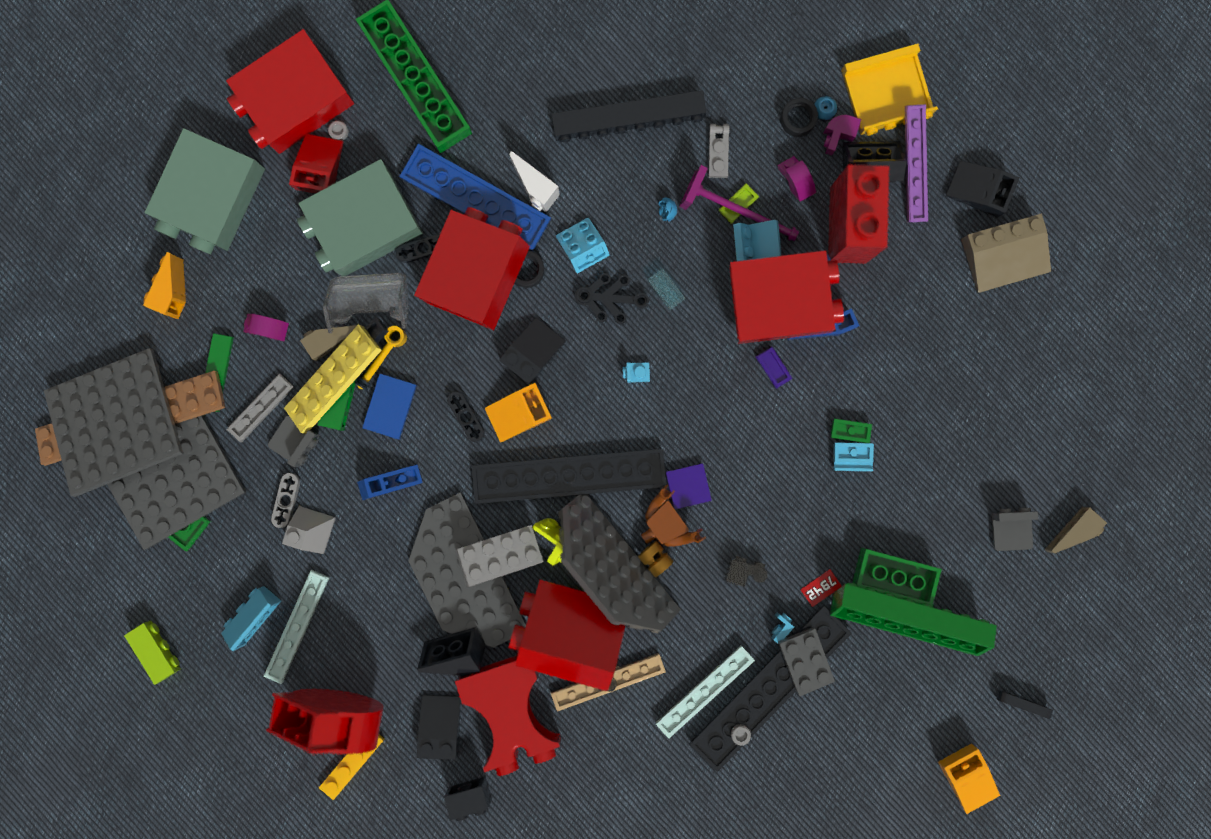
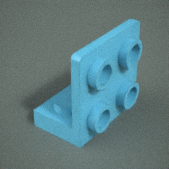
(757, 240)
(583, 245)

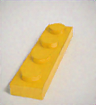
(345, 771)

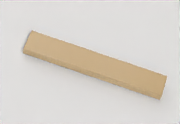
(625, 676)

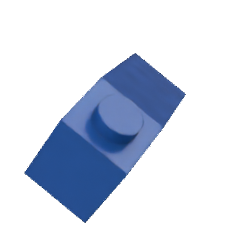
(389, 482)

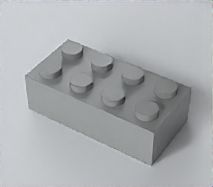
(499, 556)

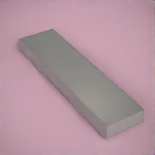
(260, 408)

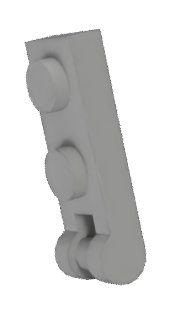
(718, 151)

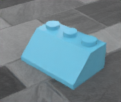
(249, 617)

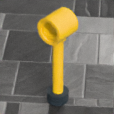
(364, 381)

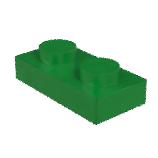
(851, 431)

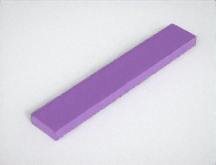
(916, 163)

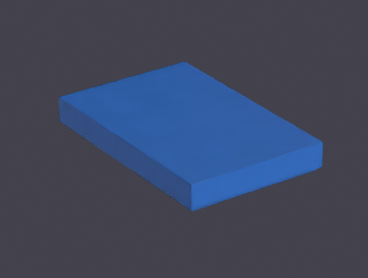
(389, 406)

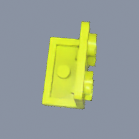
(550, 530)

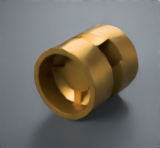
(658, 565)

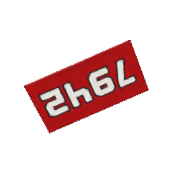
(821, 588)

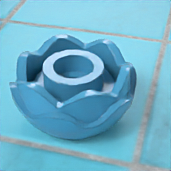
(826, 114)
(667, 209)

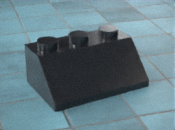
(876, 154)

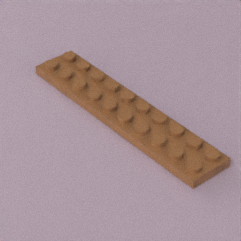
(186, 400)

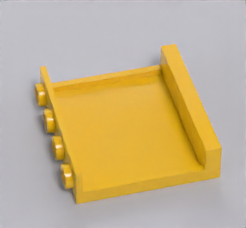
(884, 86)

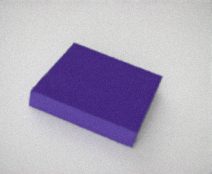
(689, 486)

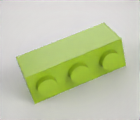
(153, 652)

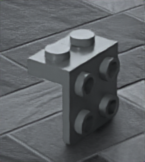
(292, 443)
(1013, 529)

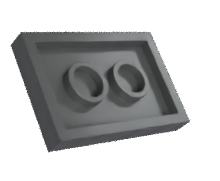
(806, 661)

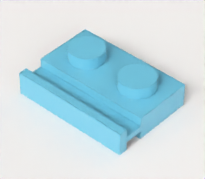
(853, 457)

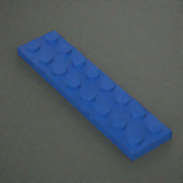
(463, 190)

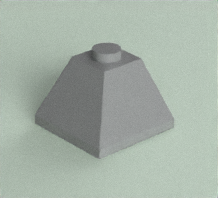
(309, 530)

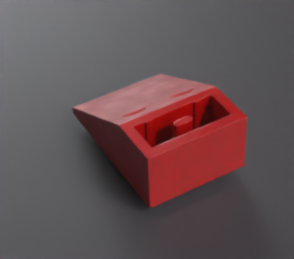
(316, 164)

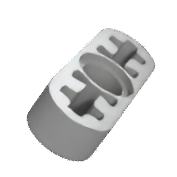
(284, 485)

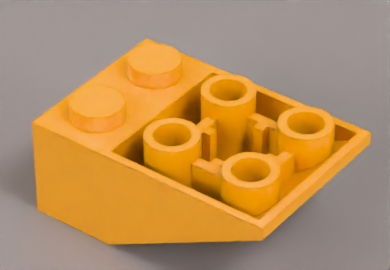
(168, 288)
(518, 412)
(969, 778)

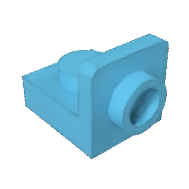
(636, 372)
(781, 631)

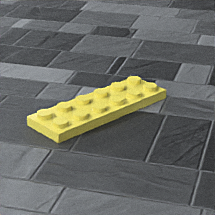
(332, 379)

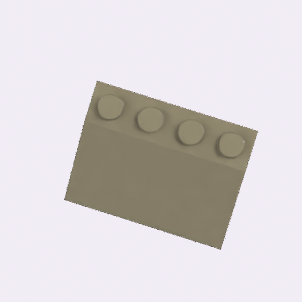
(1008, 253)

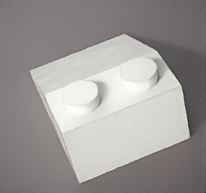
(538, 187)

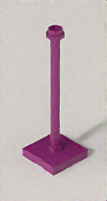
(695, 189)

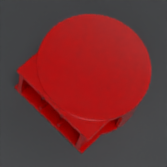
(326, 720)

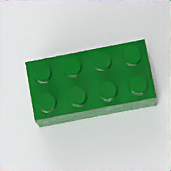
(896, 576)

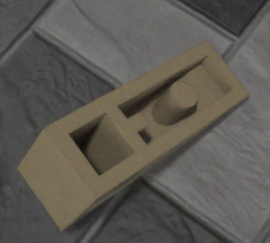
(320, 342)
(1082, 527)

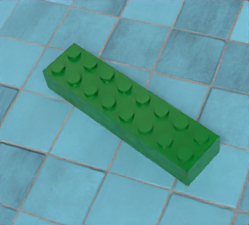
(414, 76)
(913, 619)

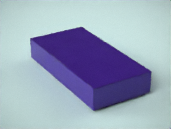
(773, 367)

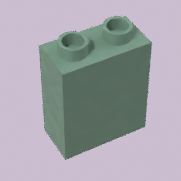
(204, 192)
(358, 219)

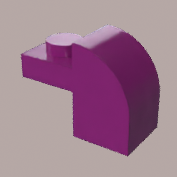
(840, 127)
(798, 177)
(265, 327)

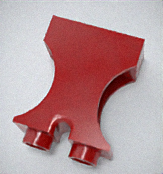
(503, 698)

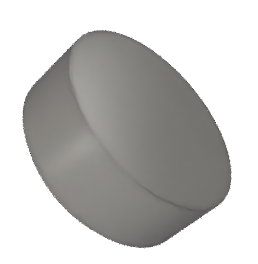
(338, 130)
(740, 734)

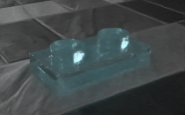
(666, 289)

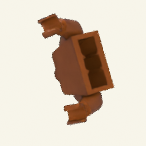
(666, 523)

